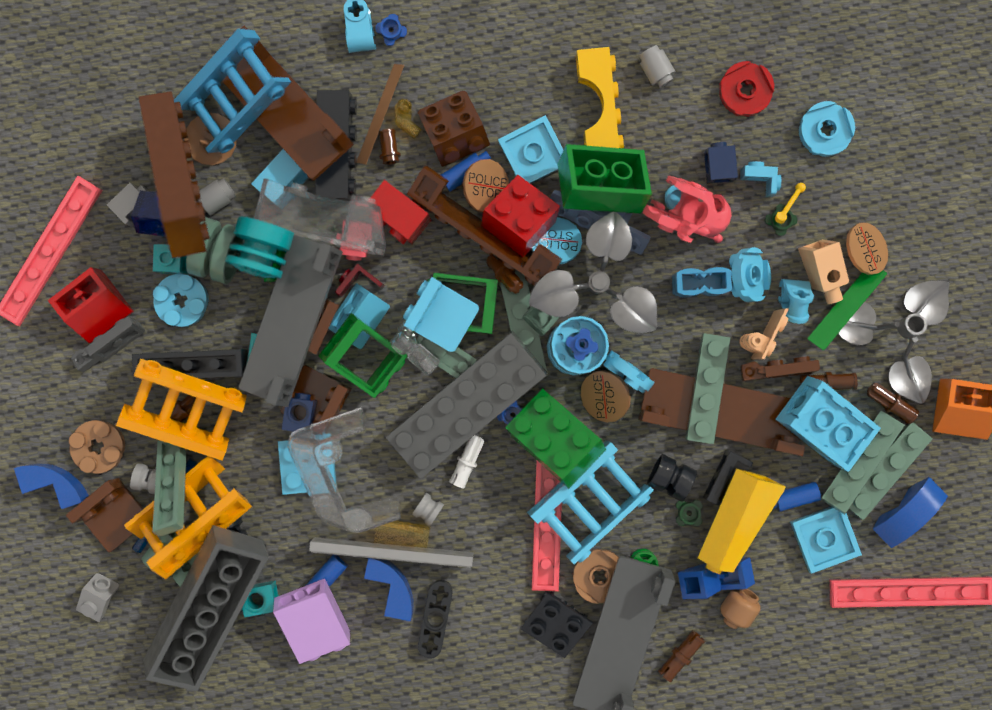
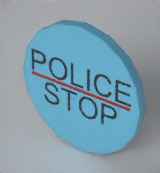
(562, 239)

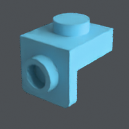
(758, 172)

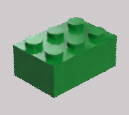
(604, 179)
(556, 438)

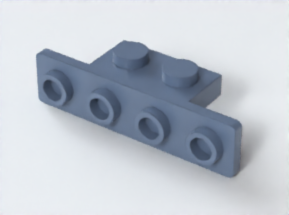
(587, 218)

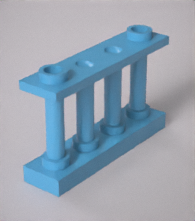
(209, 80)

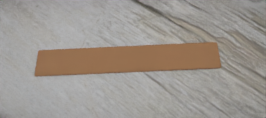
(380, 113)

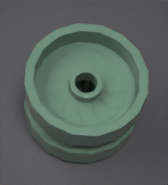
(217, 249)

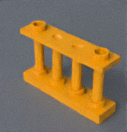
(174, 432)
(190, 539)

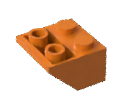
(963, 409)

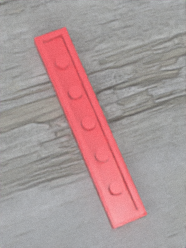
(48, 250)
(546, 541)
(910, 592)

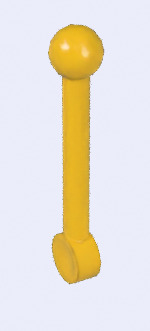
(781, 216)

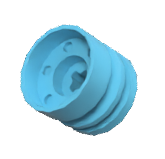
(562, 356)

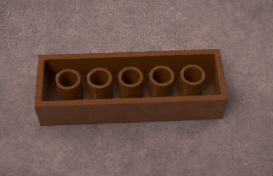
(173, 175)

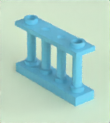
(545, 512)

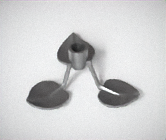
(613, 240)
(928, 307)

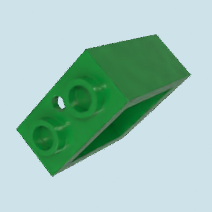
(490, 298)
(343, 340)

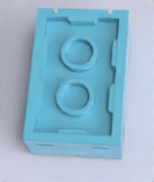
(828, 423)

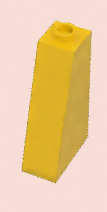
(739, 519)

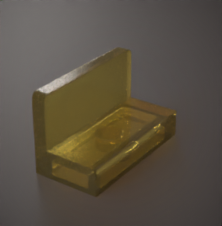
(403, 534)

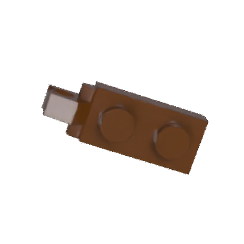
(776, 369)

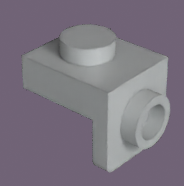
(96, 597)

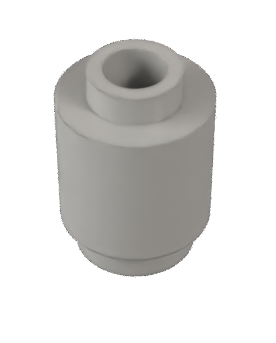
(657, 66)
(216, 196)

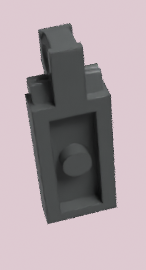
(108, 344)

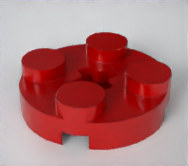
(753, 75)

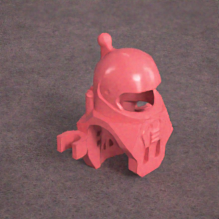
(690, 215)

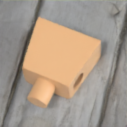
(825, 268)

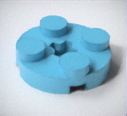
(840, 136)
(750, 275)
(175, 314)
(634, 378)

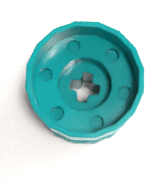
(259, 247)

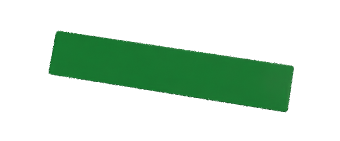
(845, 309)

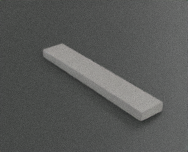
(391, 552)

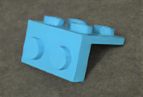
(440, 314)

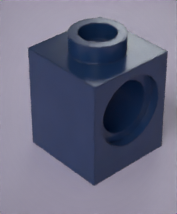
(720, 163)
(290, 422)

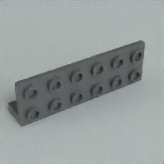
(290, 321)
(623, 634)

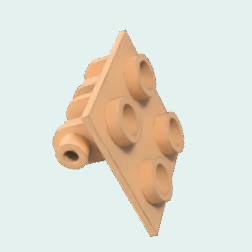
(763, 344)

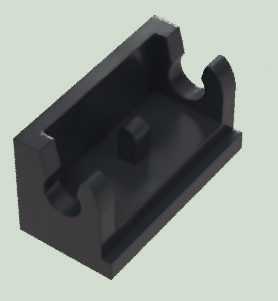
(723, 475)

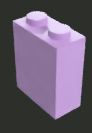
(311, 621)

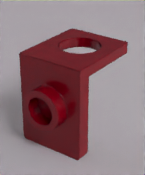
(349, 278)

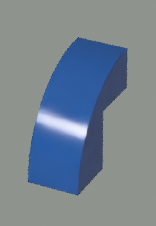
(37, 476)
(914, 511)
(702, 583)
(400, 597)

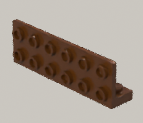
(295, 119)
(428, 194)
(742, 417)

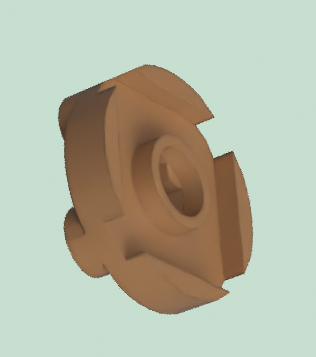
(89, 460)
(584, 576)

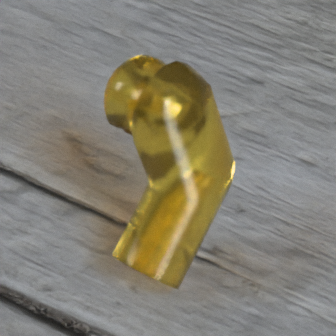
(402, 116)

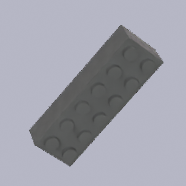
(466, 404)
(205, 608)

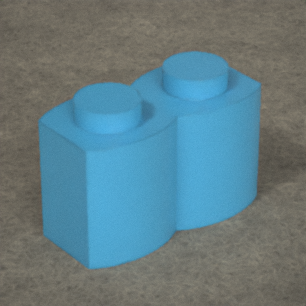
(695, 281)

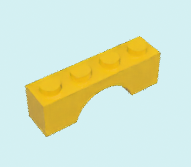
(595, 71)

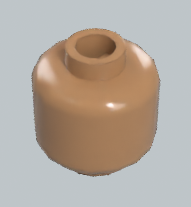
(740, 608)

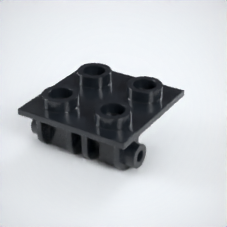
(556, 624)

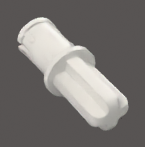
(467, 461)

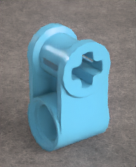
(358, 29)
(796, 297)

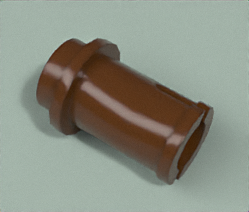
(389, 147)

